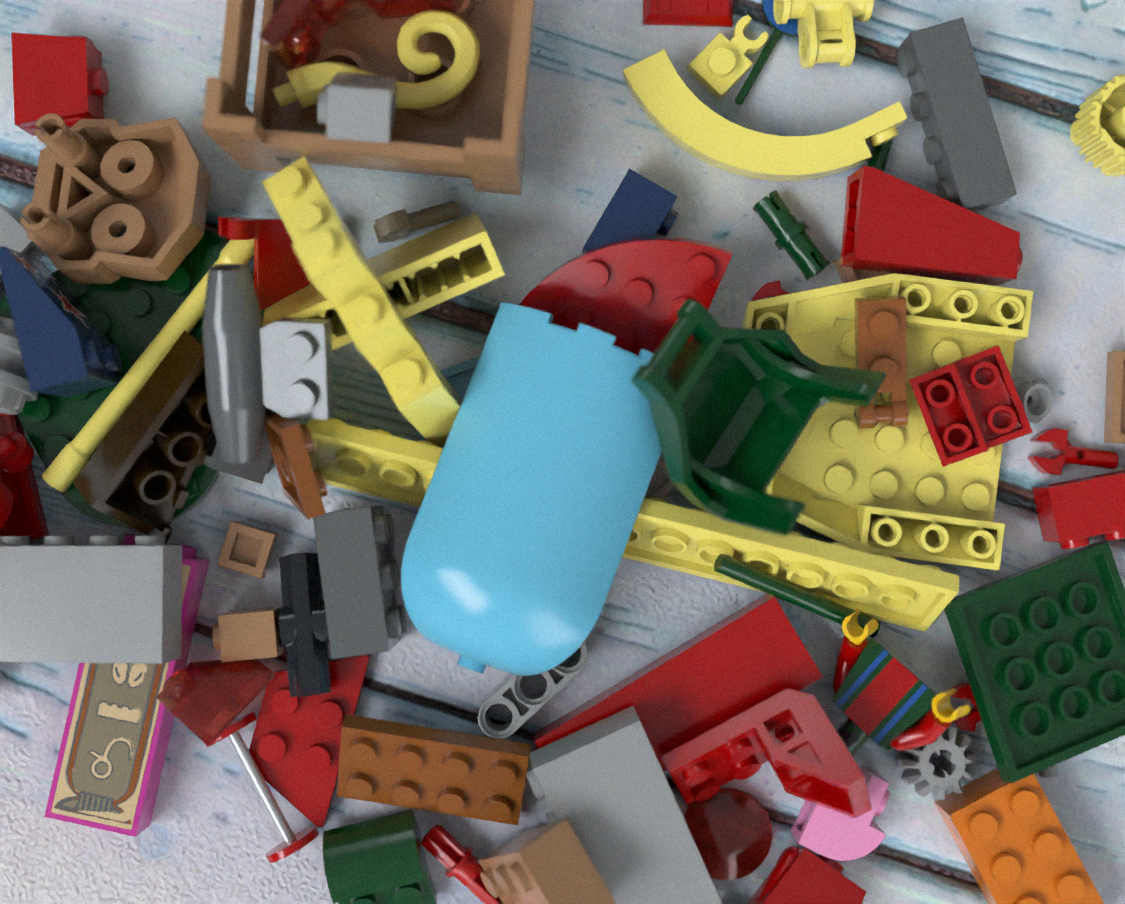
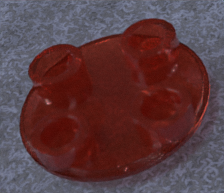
(730, 833)

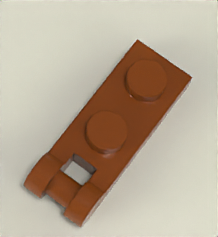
(882, 348)

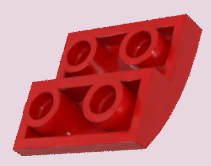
(970, 405)

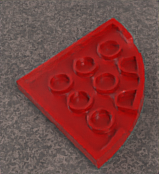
(632, 288)

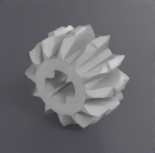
(936, 777)

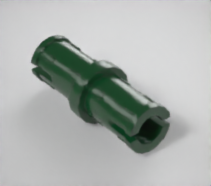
(791, 235)

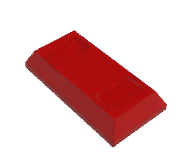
(688, 13)

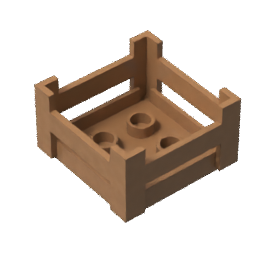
(466, 137)

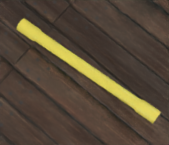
(78, 452)

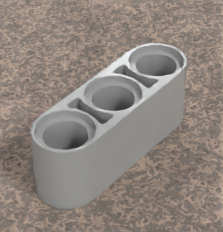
(526, 704)

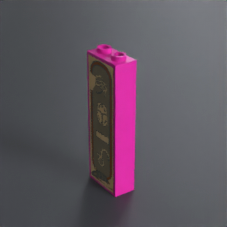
(120, 729)

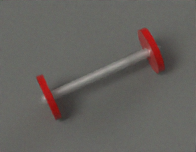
(292, 842)

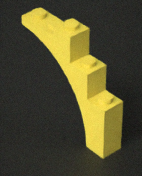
(362, 302)

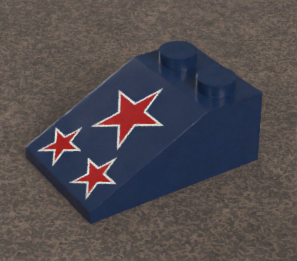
(56, 337)

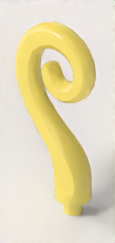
(311, 78)

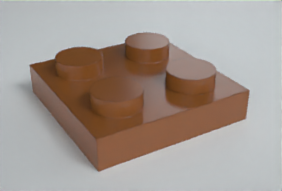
(290, 450)

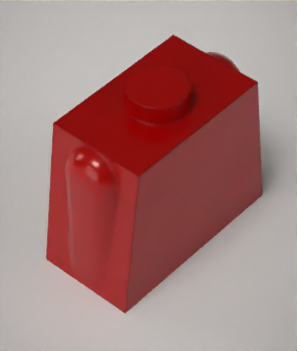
(56, 78)
(807, 879)

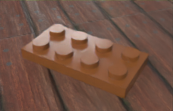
(432, 769)

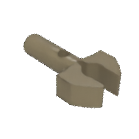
(400, 223)

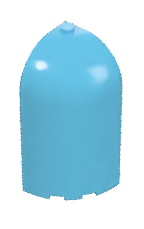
(531, 496)

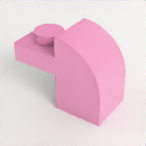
(838, 834)

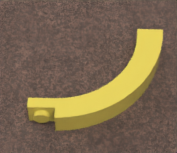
(745, 151)

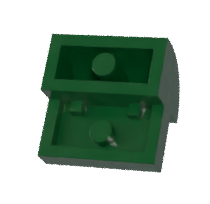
(378, 862)

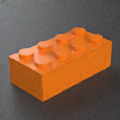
(1016, 843)

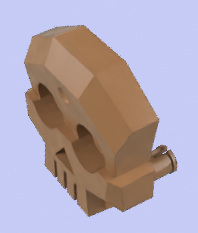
(88, 198)

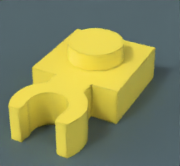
(724, 61)

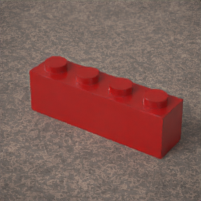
(1082, 509)

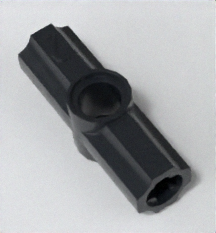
(304, 625)

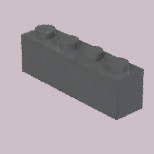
(955, 116)

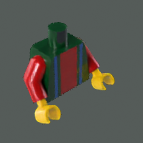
(884, 696)

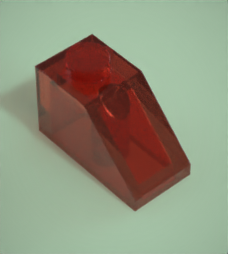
(213, 693)

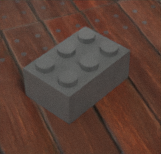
(359, 581)

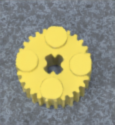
(1102, 127)

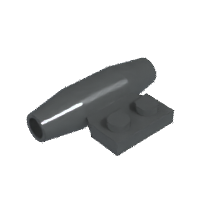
(259, 365)

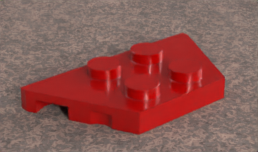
(301, 736)

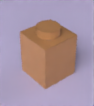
(248, 634)

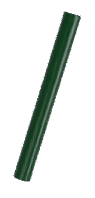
(787, 591)

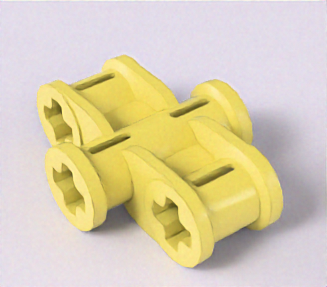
(824, 28)

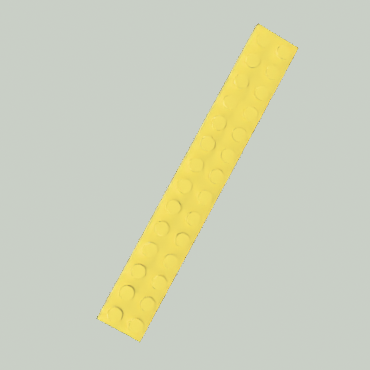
(666, 533)

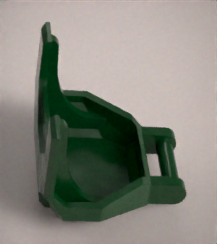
(736, 412)

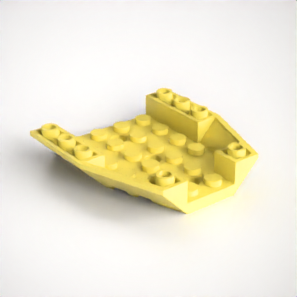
(886, 483)

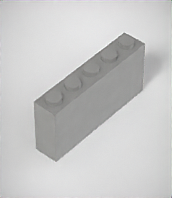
(90, 600)
(622, 812)

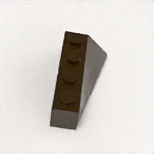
(154, 446)

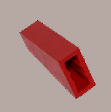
(921, 234)

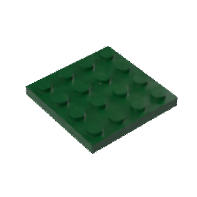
(1046, 658)

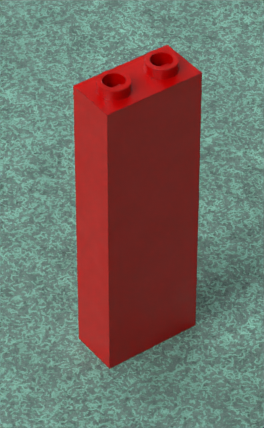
(703, 680)

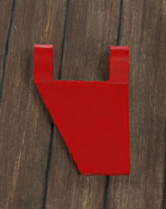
(276, 264)

